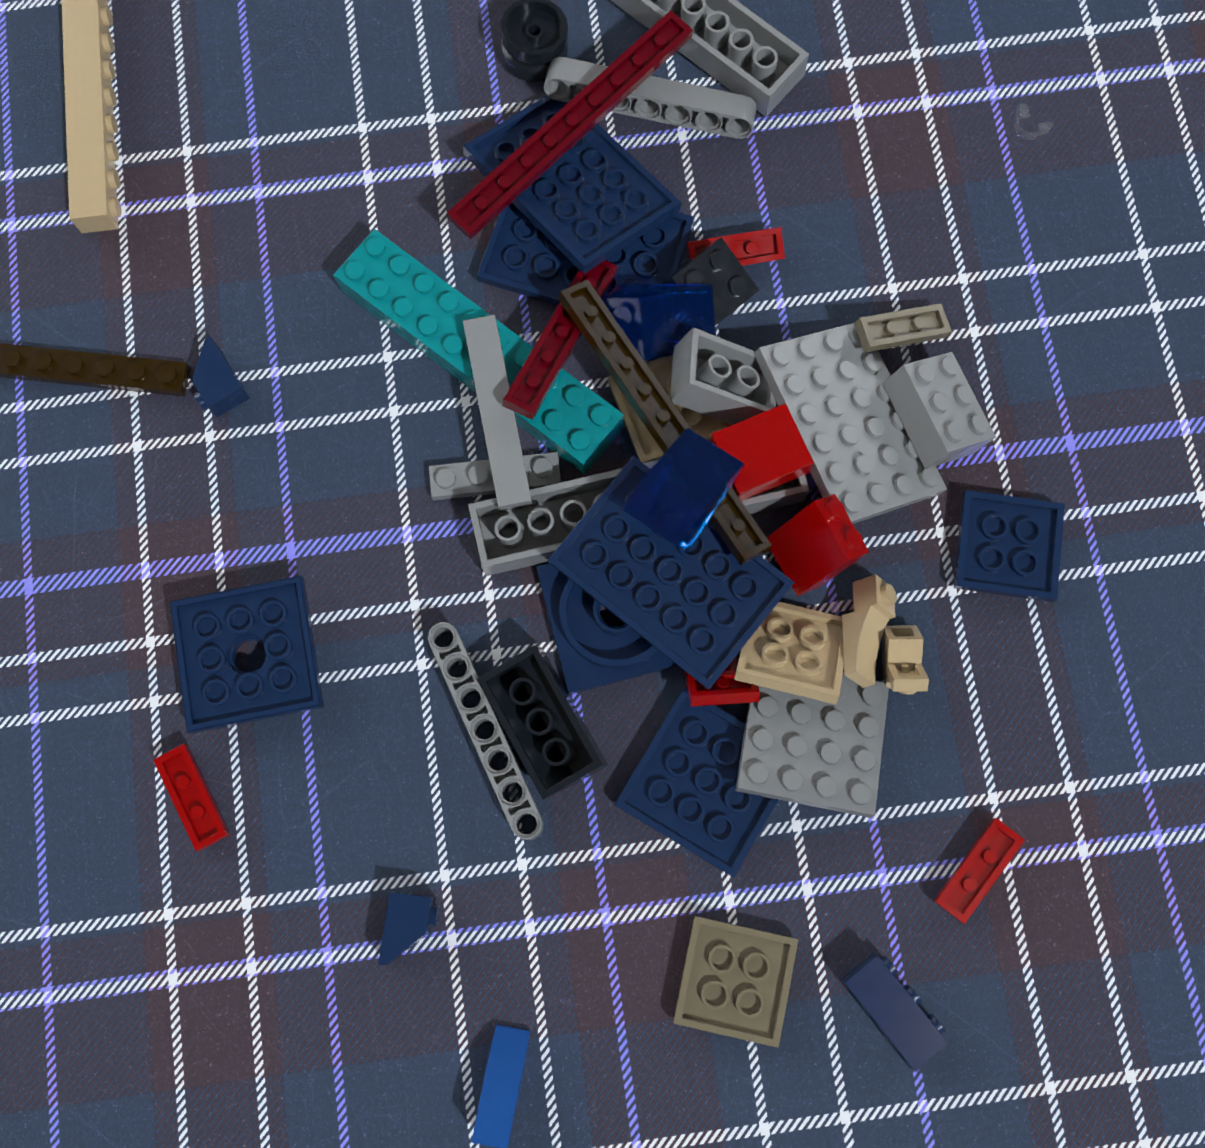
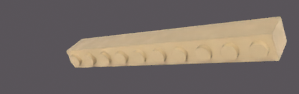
(90, 115)

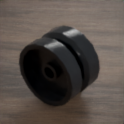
(532, 37)

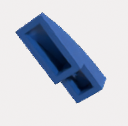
(501, 1087)

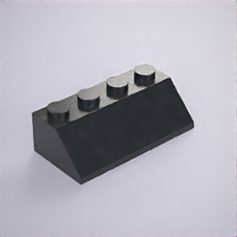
(542, 722)

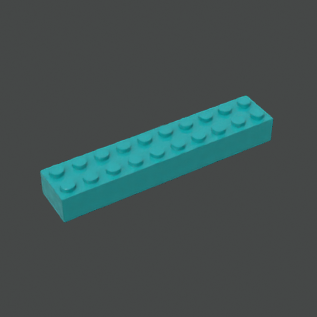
(431, 319)

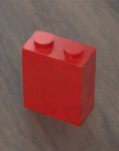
(768, 448)
(817, 544)

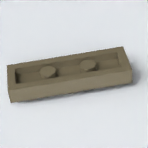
(902, 327)

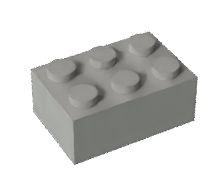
(718, 378)
(938, 410)

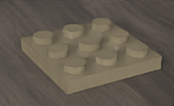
(736, 981)

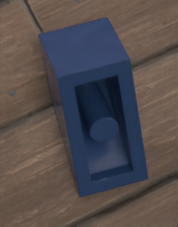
(216, 381)
(406, 923)

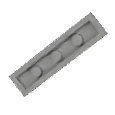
(476, 478)

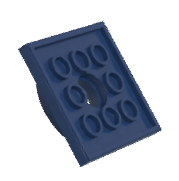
(213, 628)
(587, 646)

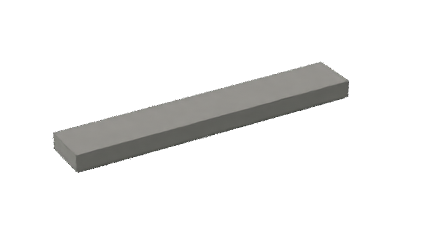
(497, 421)

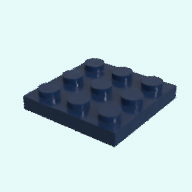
(1009, 546)

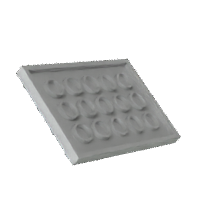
(848, 422)

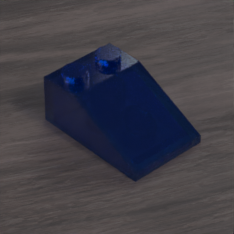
(661, 314)
(684, 489)

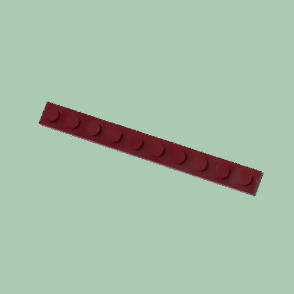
(569, 125)

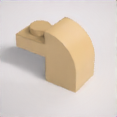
(903, 659)

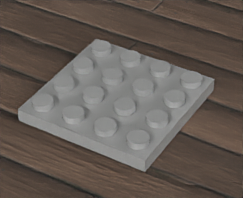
(816, 749)

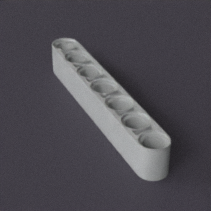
(661, 100)
(473, 718)

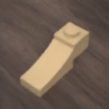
(864, 627)

